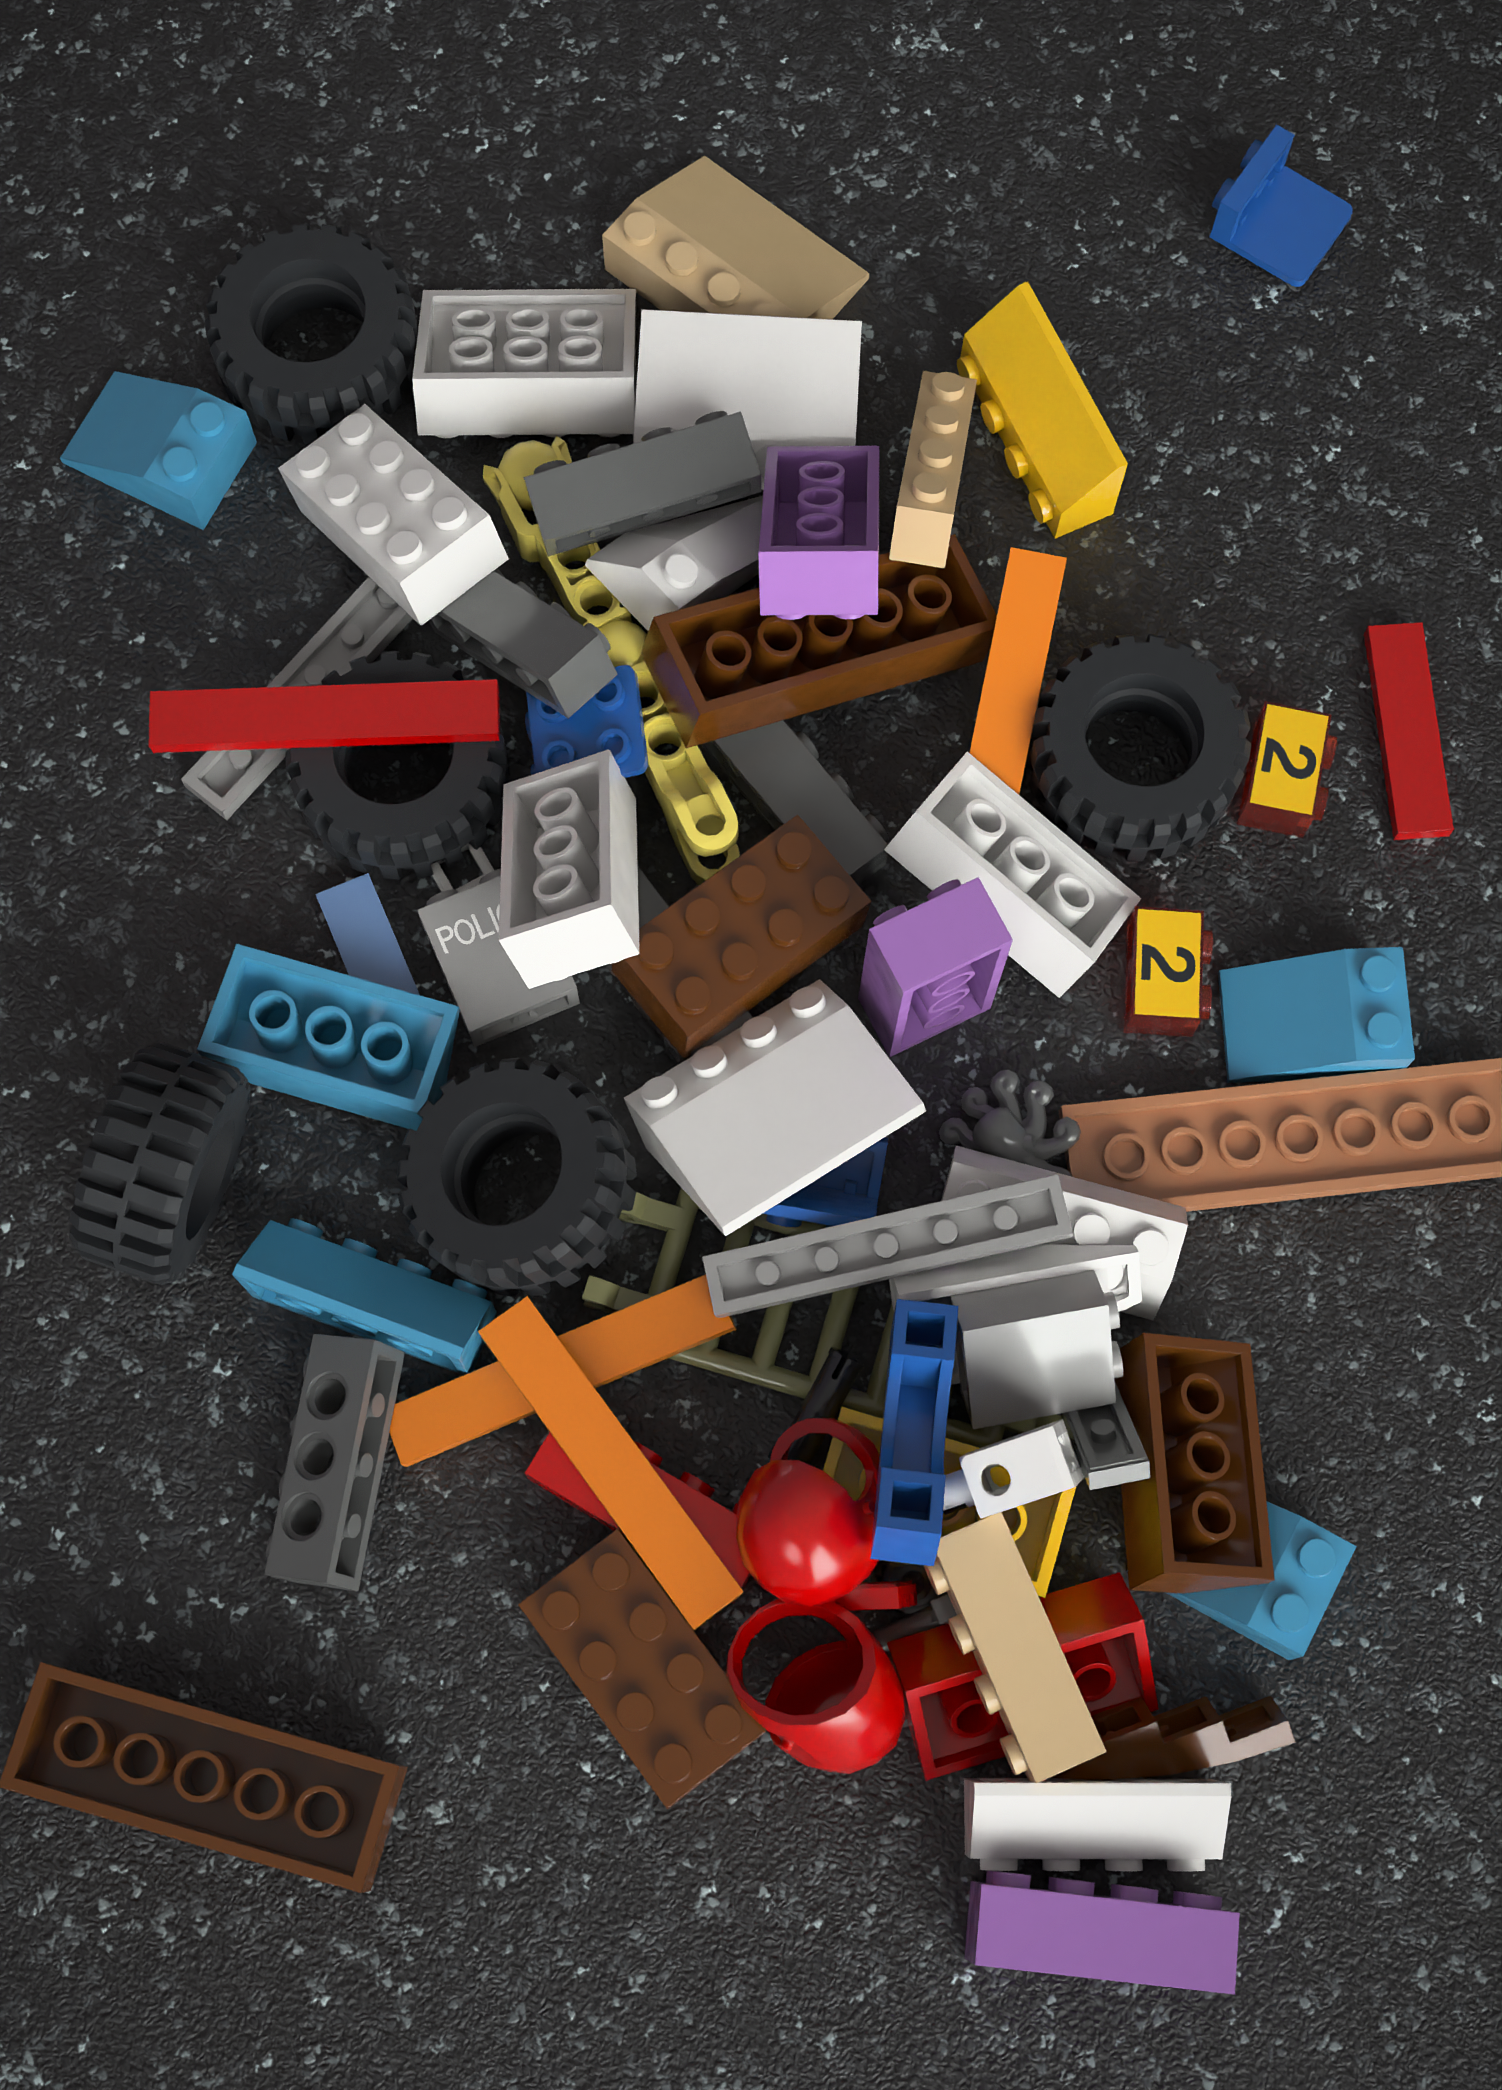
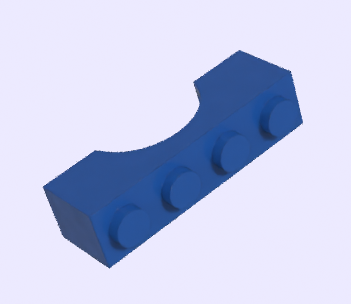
(914, 1433)

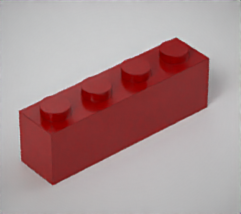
(717, 1524)

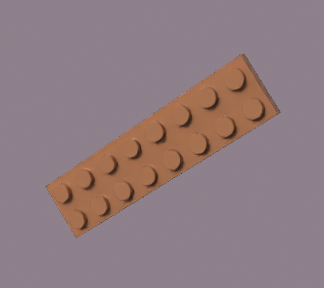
(1296, 1137)

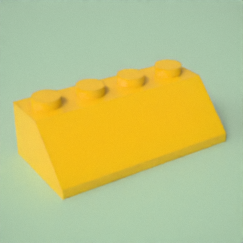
(1042, 414)

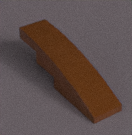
(1180, 1738)

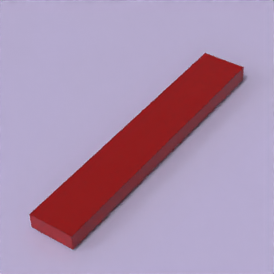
(324, 716)

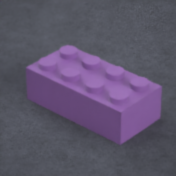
(820, 532)
(933, 964)
(1101, 1936)

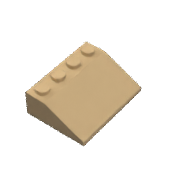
(725, 250)

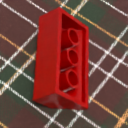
(1099, 1637)

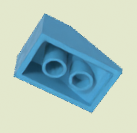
(163, 445)
(1316, 1016)
(1287, 1610)

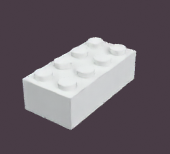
(394, 514)
(569, 870)

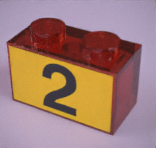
(1286, 770)
(1166, 971)

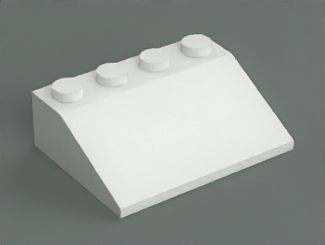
(526, 362)
(783, 373)
(772, 1106)

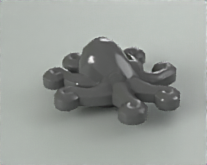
(1003, 1129)

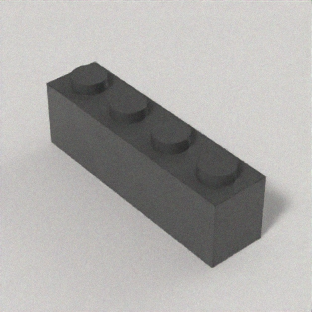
(643, 482)
(528, 642)
(784, 779)

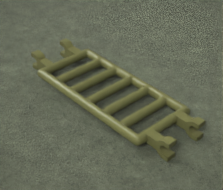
(760, 1369)

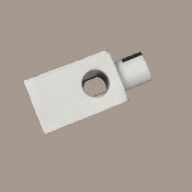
(1038, 1466)

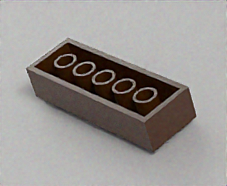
(740, 670)
(204, 1777)

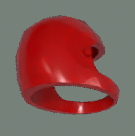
(802, 1527)
(861, 1689)

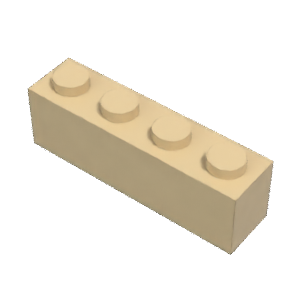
(933, 469)
(1015, 1650)

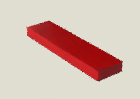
(1408, 731)

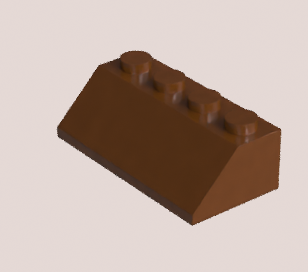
(1205, 1506)

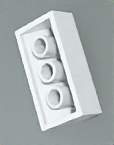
(1042, 883)
(1096, 1217)
(1095, 1820)

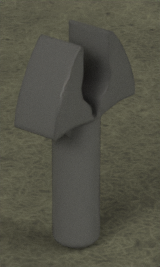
(922, 1620)

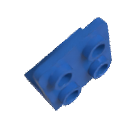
(1277, 213)
(605, 722)
(838, 1196)

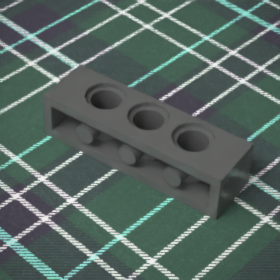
(349, 1487)

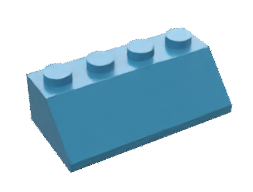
(331, 1037)
(365, 1295)

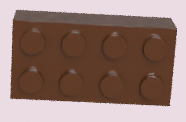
(742, 935)
(641, 1668)

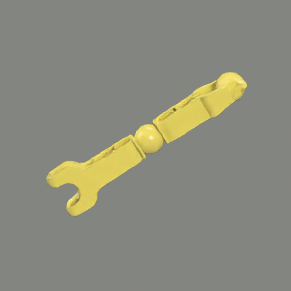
(684, 785)

